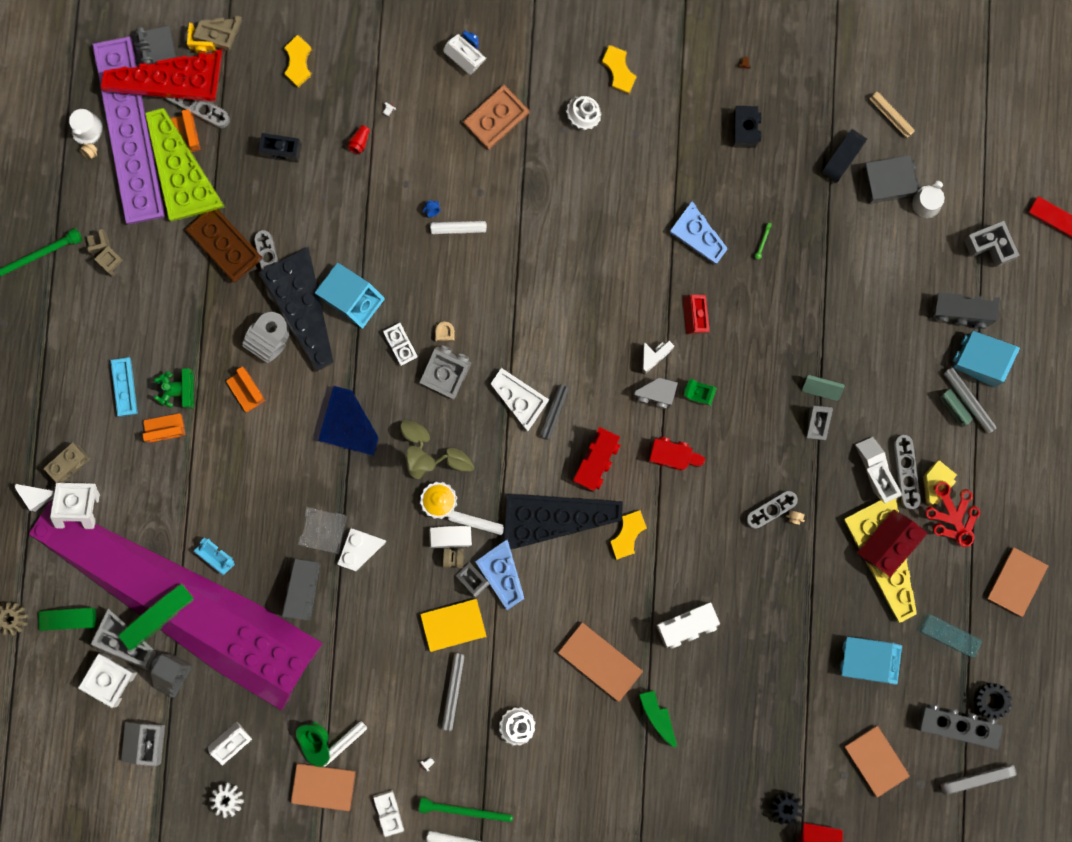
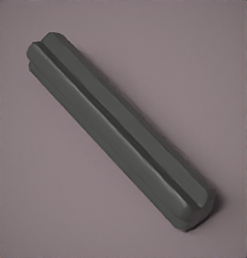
(554, 412)

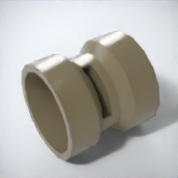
(458, 558)

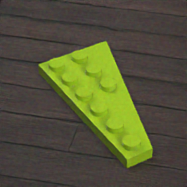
(182, 179)

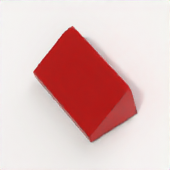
(696, 314)

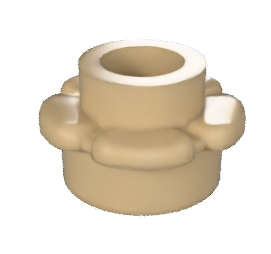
(88, 150)
(795, 517)

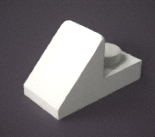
(650, 358)

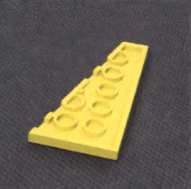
(898, 588)

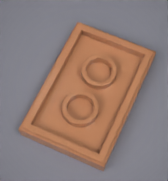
(496, 117)
(1017, 582)
(876, 761)
(323, 787)

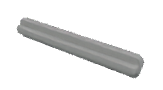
(970, 400)
(453, 691)

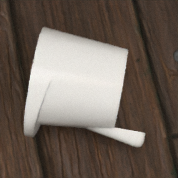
(85, 126)
(928, 200)

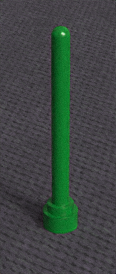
(72, 237)
(427, 806)

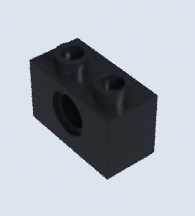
(746, 138)
(280, 147)

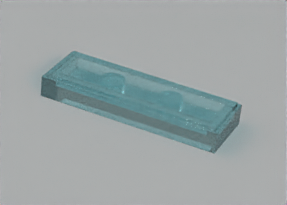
(951, 636)

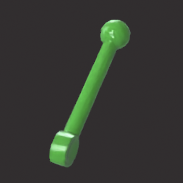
(757, 256)

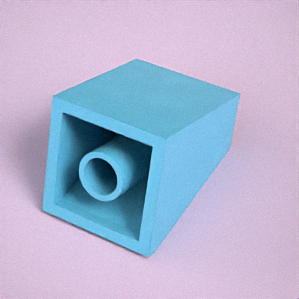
(350, 295)
(985, 358)
(871, 660)

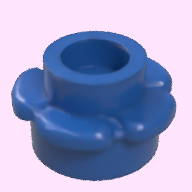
(431, 208)

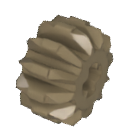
(15, 625)

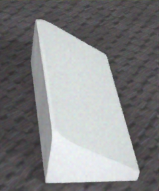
(464, 54)
(229, 743)

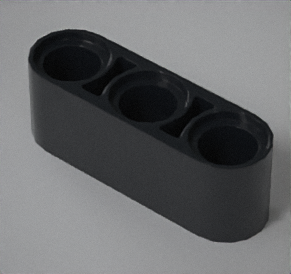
(844, 155)

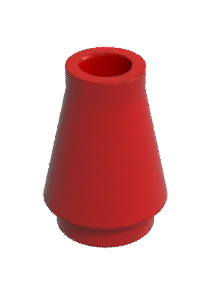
(358, 141)

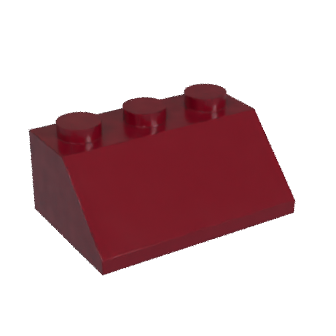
(891, 543)

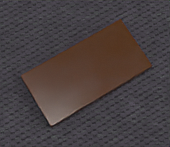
(224, 244)

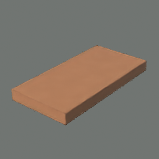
(600, 662)

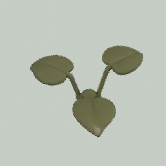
(419, 462)

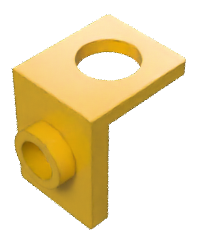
(198, 46)

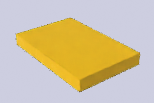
(453, 625)

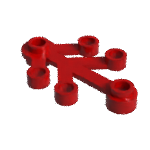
(954, 517)

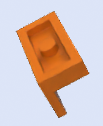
(187, 129)
(245, 390)
(163, 428)

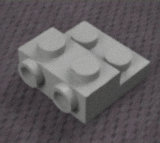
(446, 371)

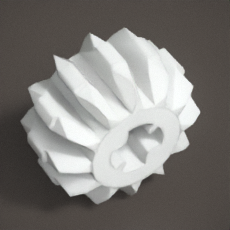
(220, 797)

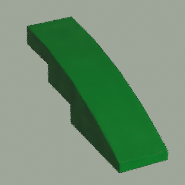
(155, 617)

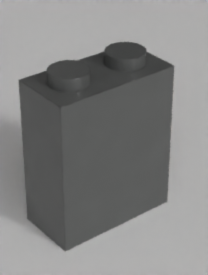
(890, 179)

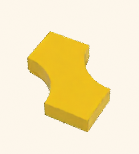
(298, 52)
(622, 77)
(624, 543)

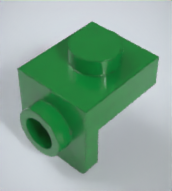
(699, 392)

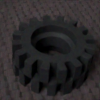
(982, 707)

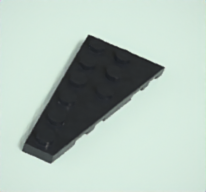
(293, 290)
(544, 518)

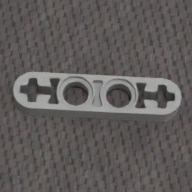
(195, 107)
(270, 243)
(904, 472)
(978, 779)

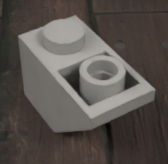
(658, 391)

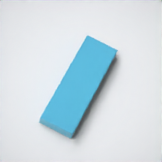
(124, 387)

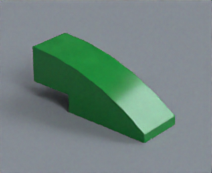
(67, 619)
(658, 717)

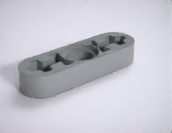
(756, 513)

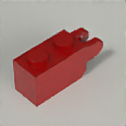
(674, 455)

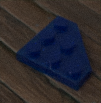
(347, 424)

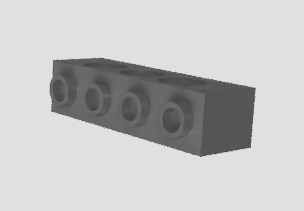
(989, 738)

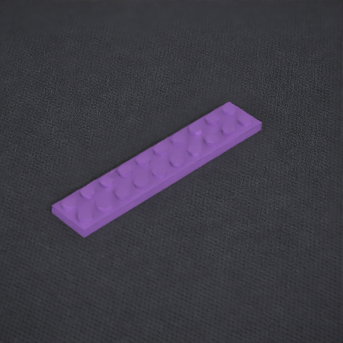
(129, 138)

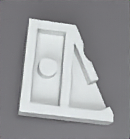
(359, 549)

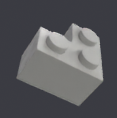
(996, 240)

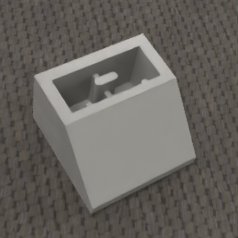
(143, 743)

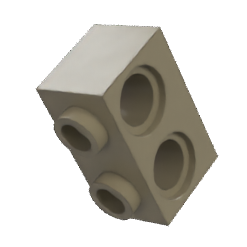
(67, 463)

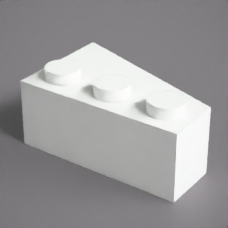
(688, 625)

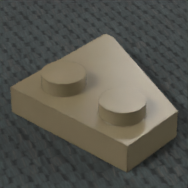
(218, 31)

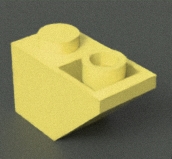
(936, 472)

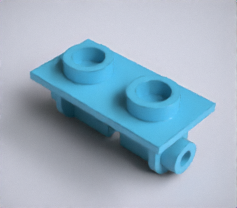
(217, 559)

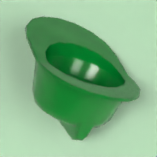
(313, 741)

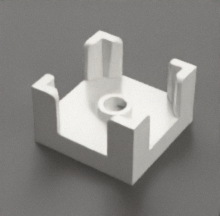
(74, 503)
(107, 680)

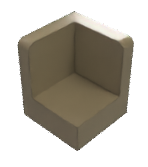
(98, 242)
(108, 260)

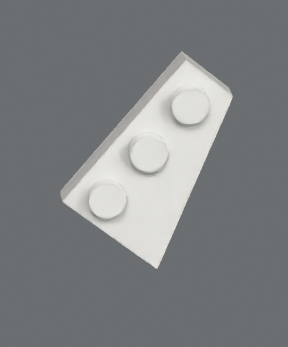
(519, 397)

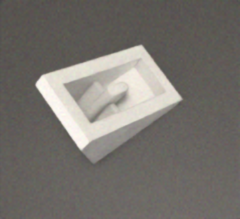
(871, 453)
(883, 483)
(34, 497)

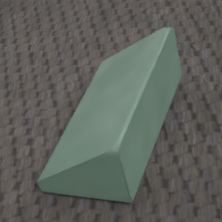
(823, 387)
(956, 408)

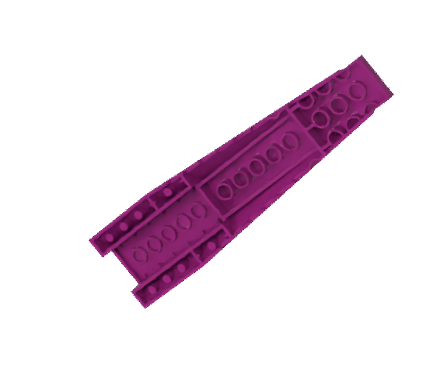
(217, 627)

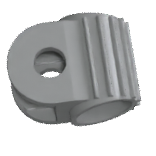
(262, 342)

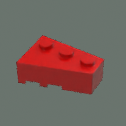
(597, 460)

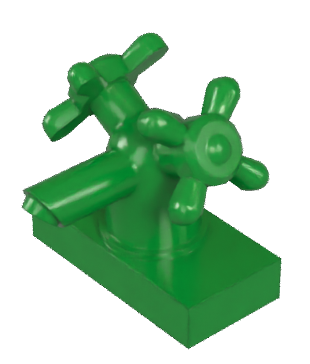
(177, 389)

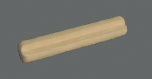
(896, 119)

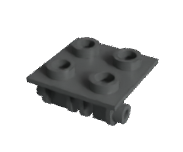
(153, 45)

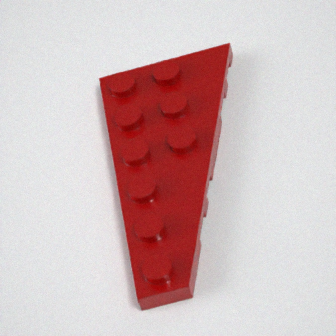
(173, 77)

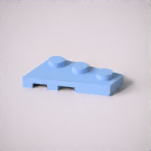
(698, 235)
(502, 574)

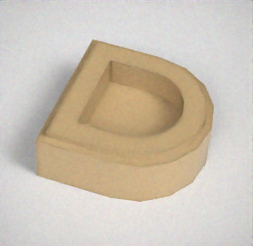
(444, 332)

